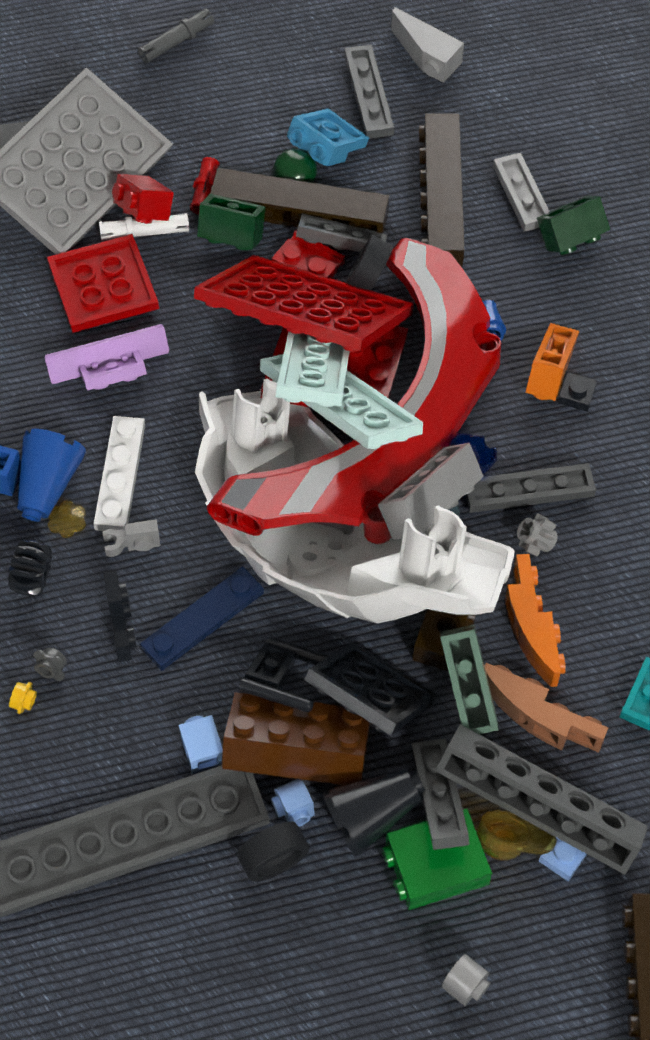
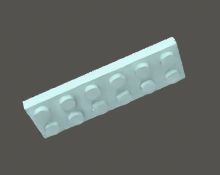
(312, 371)
(364, 411)

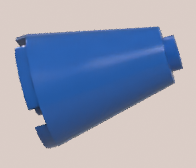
(45, 471)

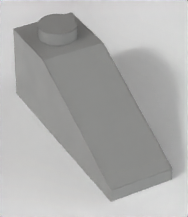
(429, 48)

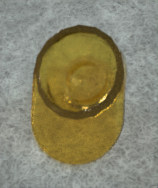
(507, 836)

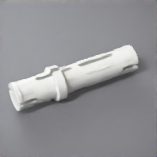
(121, 228)

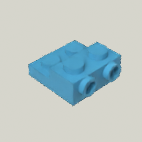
(325, 136)

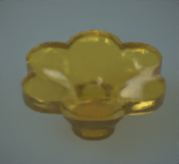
(67, 519)

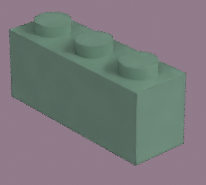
(469, 679)

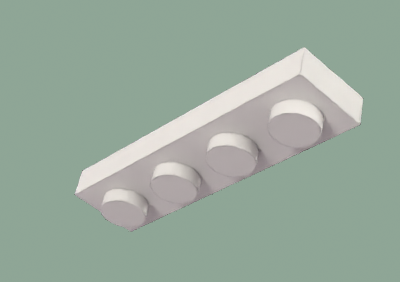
(119, 473)

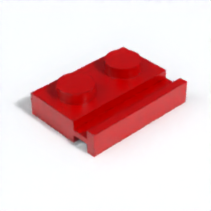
(309, 256)

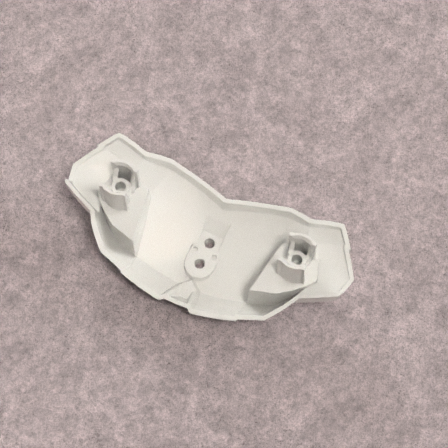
(321, 564)

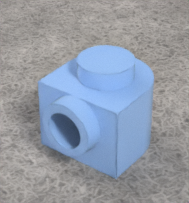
(293, 802)

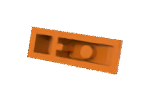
(551, 362)

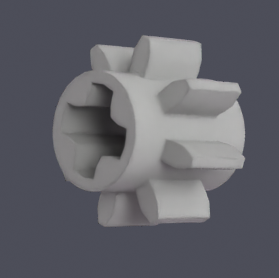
(537, 535)

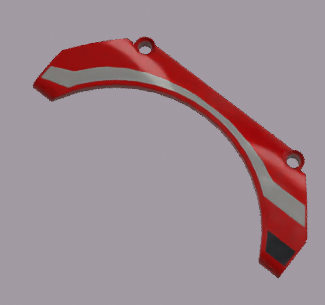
(353, 480)

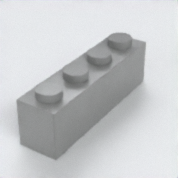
(436, 483)

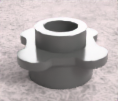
(50, 663)

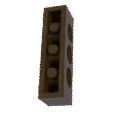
(428, 645)

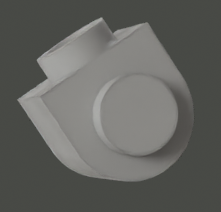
(466, 980)

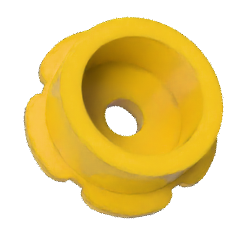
(22, 697)

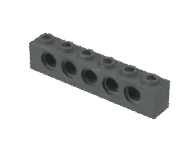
(542, 799)

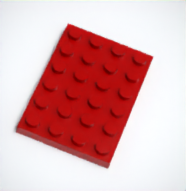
(304, 302)

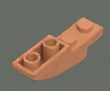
(527, 706)

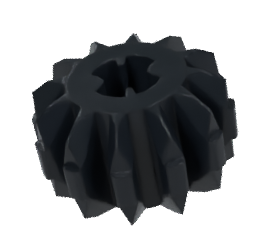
(30, 568)

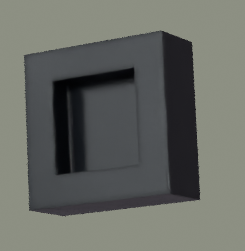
(577, 392)

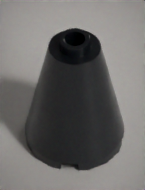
(373, 806)

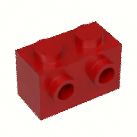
(142, 198)

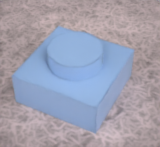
(563, 859)

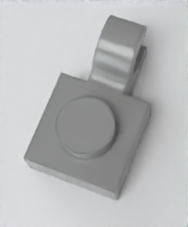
(135, 536)

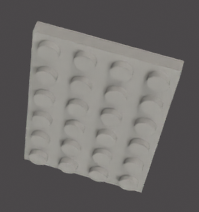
(68, 158)

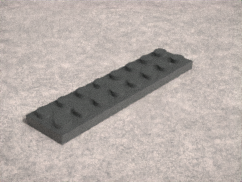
(127, 836)

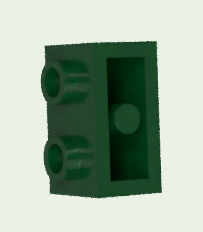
(231, 222)
(573, 224)

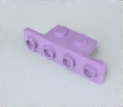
(108, 359)

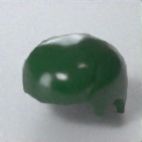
(295, 165)

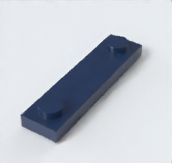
(201, 618)

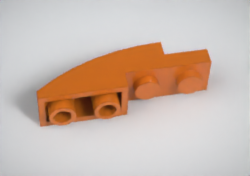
(532, 626)

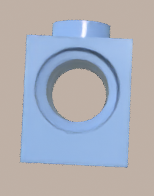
(201, 743)

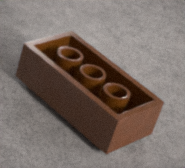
(295, 744)

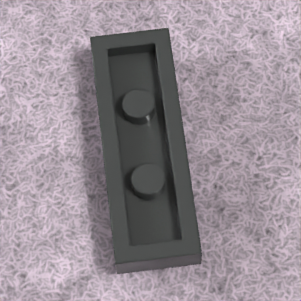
(333, 233)

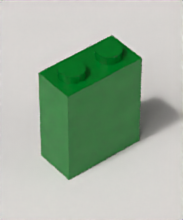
(434, 874)

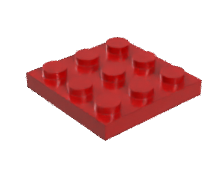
(102, 283)

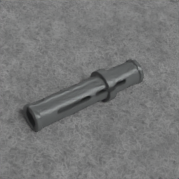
(185, 30)

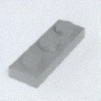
(520, 190)

